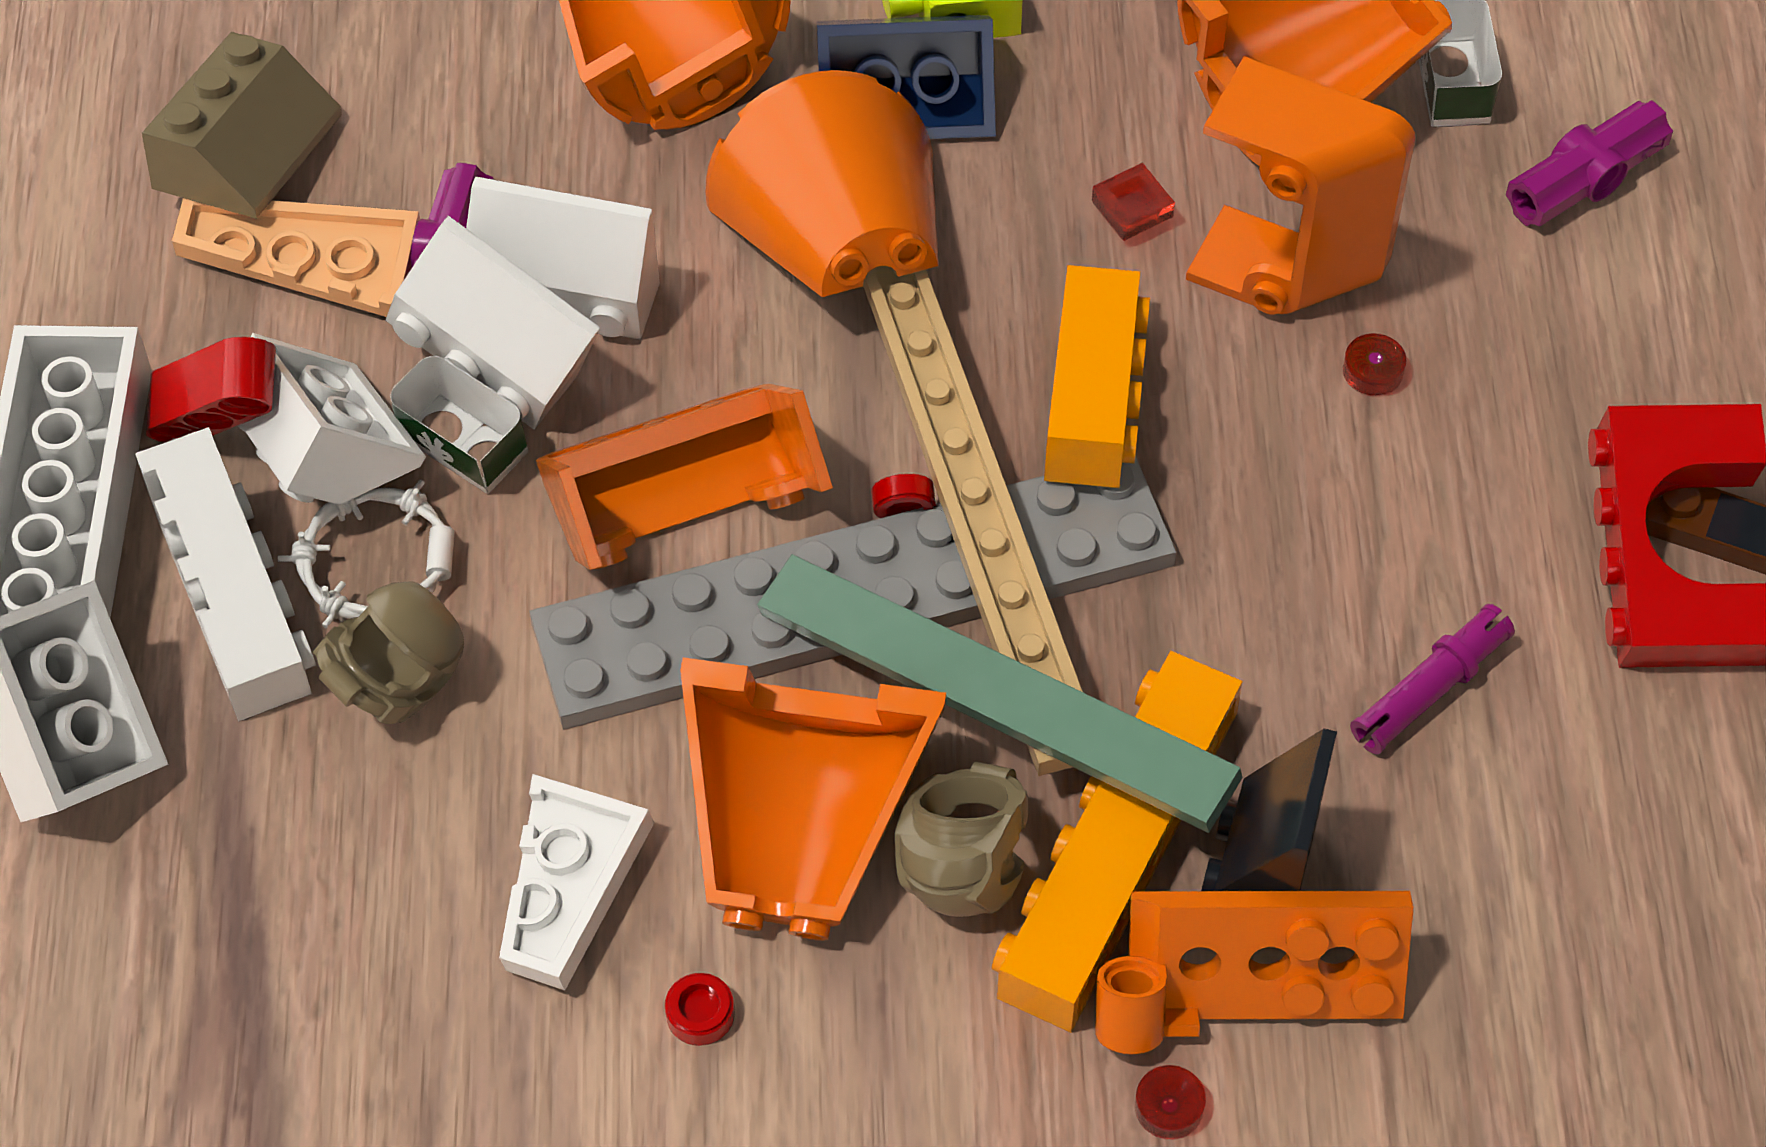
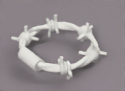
(414, 503)

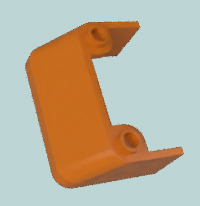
(1318, 150)
(682, 468)

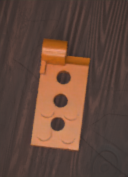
(1164, 996)

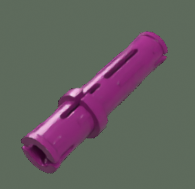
(1451, 661)

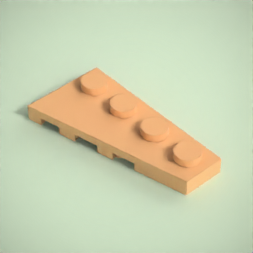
(312, 248)

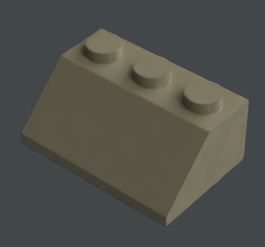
(238, 127)

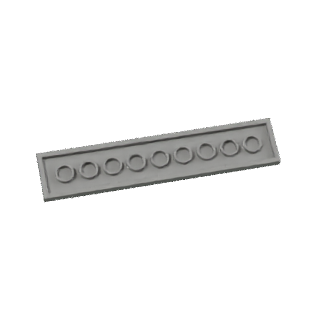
(629, 642)

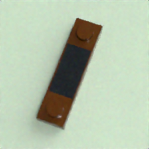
(1711, 524)

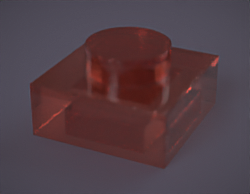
(1133, 201)

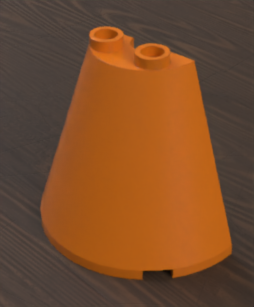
(1336, 43)
(671, 57)
(829, 180)
(795, 790)

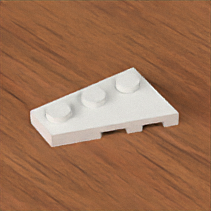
(568, 876)

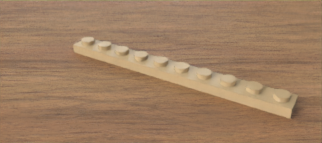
(968, 480)

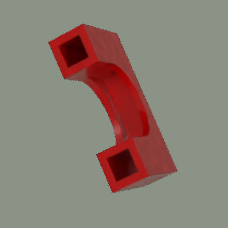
(1655, 610)

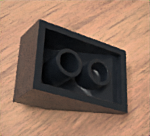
(1273, 821)

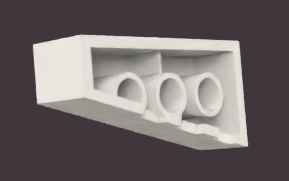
(227, 574)

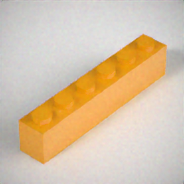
(1110, 852)

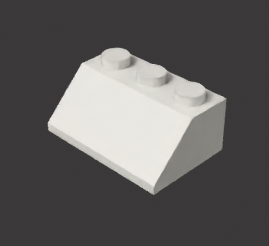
(577, 246)
(491, 321)
(328, 429)
(68, 705)

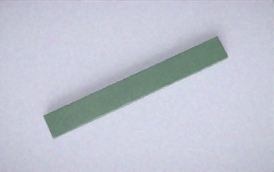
(1003, 693)

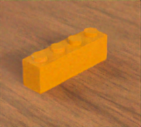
(1093, 377)

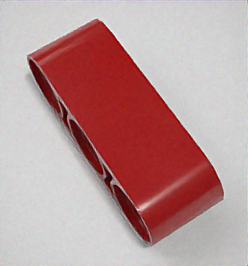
(212, 389)

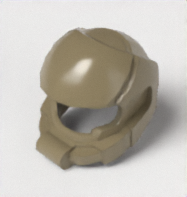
(392, 653)
(962, 862)

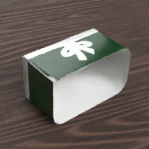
(1460, 98)
(442, 386)

